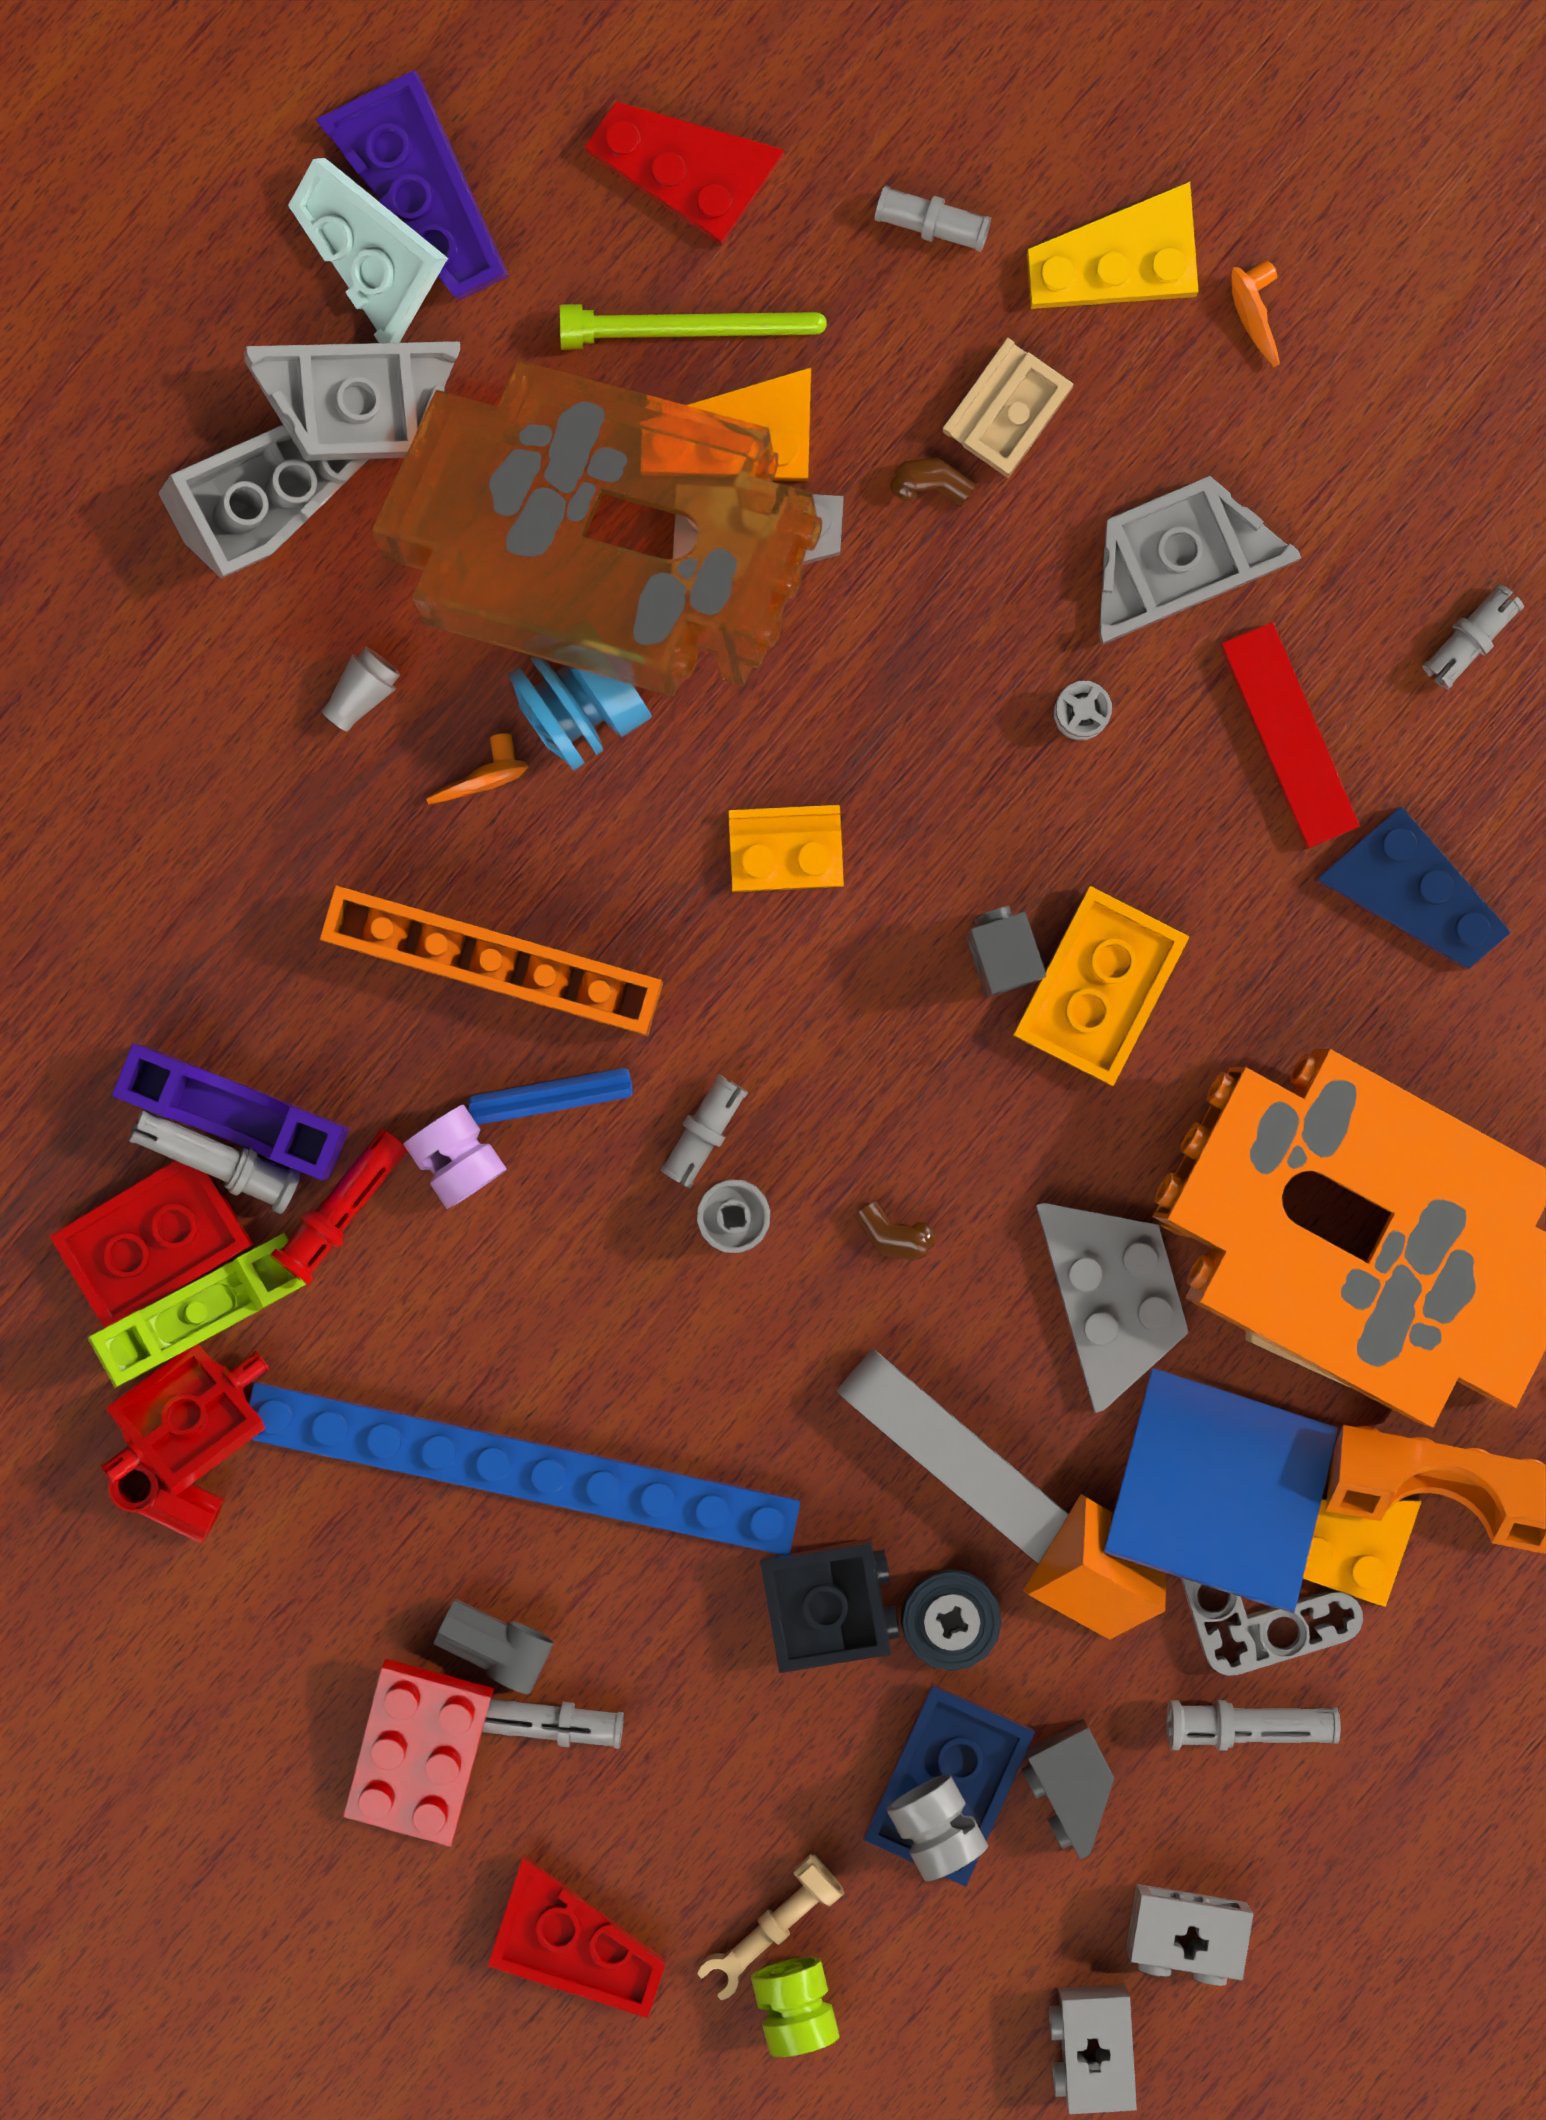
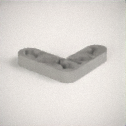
(1253, 1629)

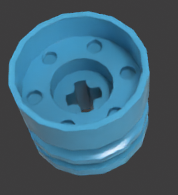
(572, 704)

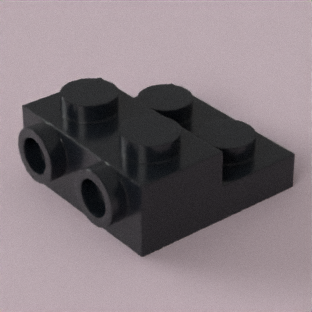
(829, 1605)

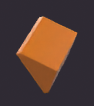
(1091, 1585)

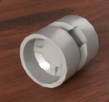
(734, 1216)
(940, 1832)

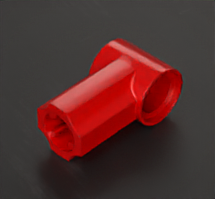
(188, 1513)

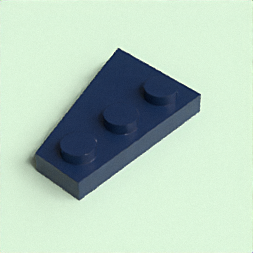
(1417, 889)

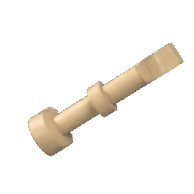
(818, 1886)

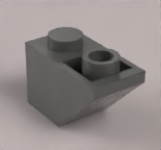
(1076, 1781)

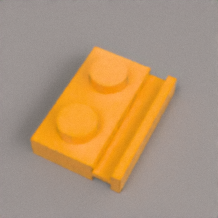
(786, 848)

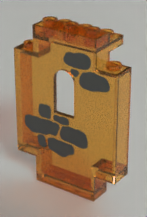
(502, 512)

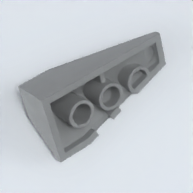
(250, 499)

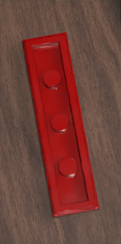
(1289, 735)

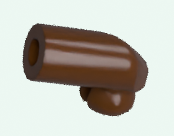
(929, 475)
(895, 1240)

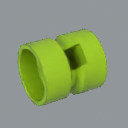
(796, 2014)

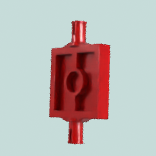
(185, 1418)

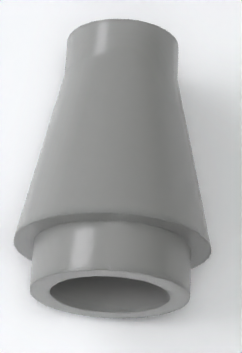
(361, 687)

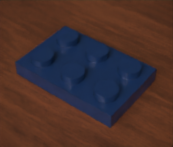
(960, 1740)

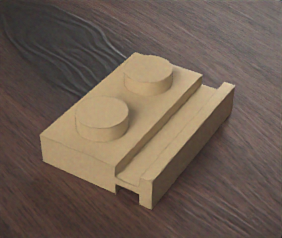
(1008, 408)

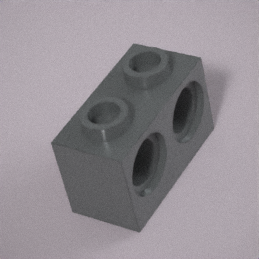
(1004, 951)

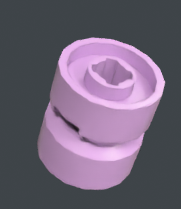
(455, 1156)

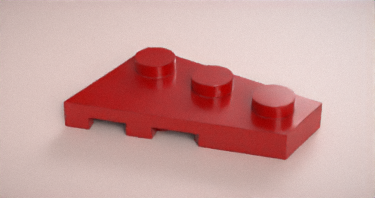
(685, 166)
(573, 1946)

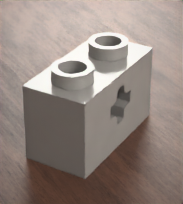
(1219, 1922)
(1102, 2082)

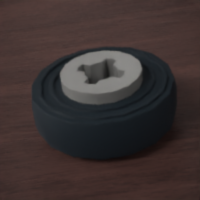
(941, 1596)

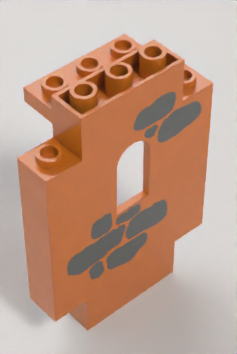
(1447, 1285)

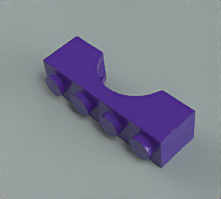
(231, 1111)

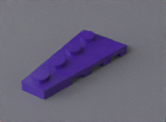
(412, 169)

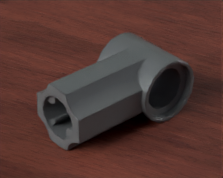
(508, 1652)

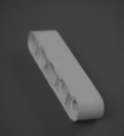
(953, 1454)

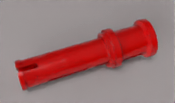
(323, 1227)

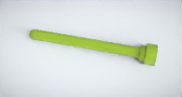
(582, 326)

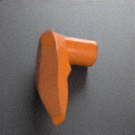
(1251, 309)
(501, 771)

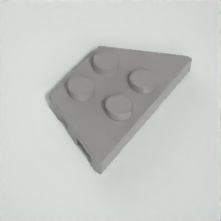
(352, 396)
(1181, 555)
(1114, 1295)

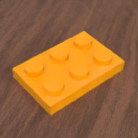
(1101, 986)

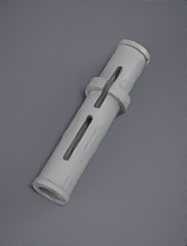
(555, 1723)

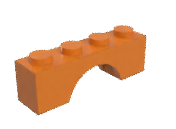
(1379, 1468)

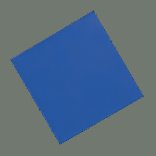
(1221, 1490)

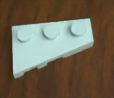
(371, 248)

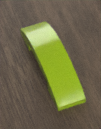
(193, 1313)

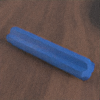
(550, 1096)

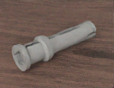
(239, 1169)
(1226, 1725)

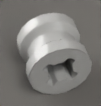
(1088, 702)

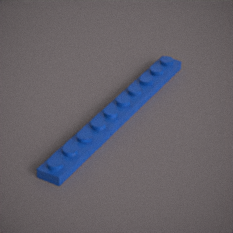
(525, 1469)

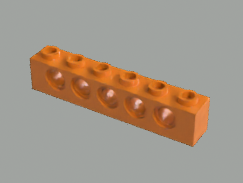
(491, 960)

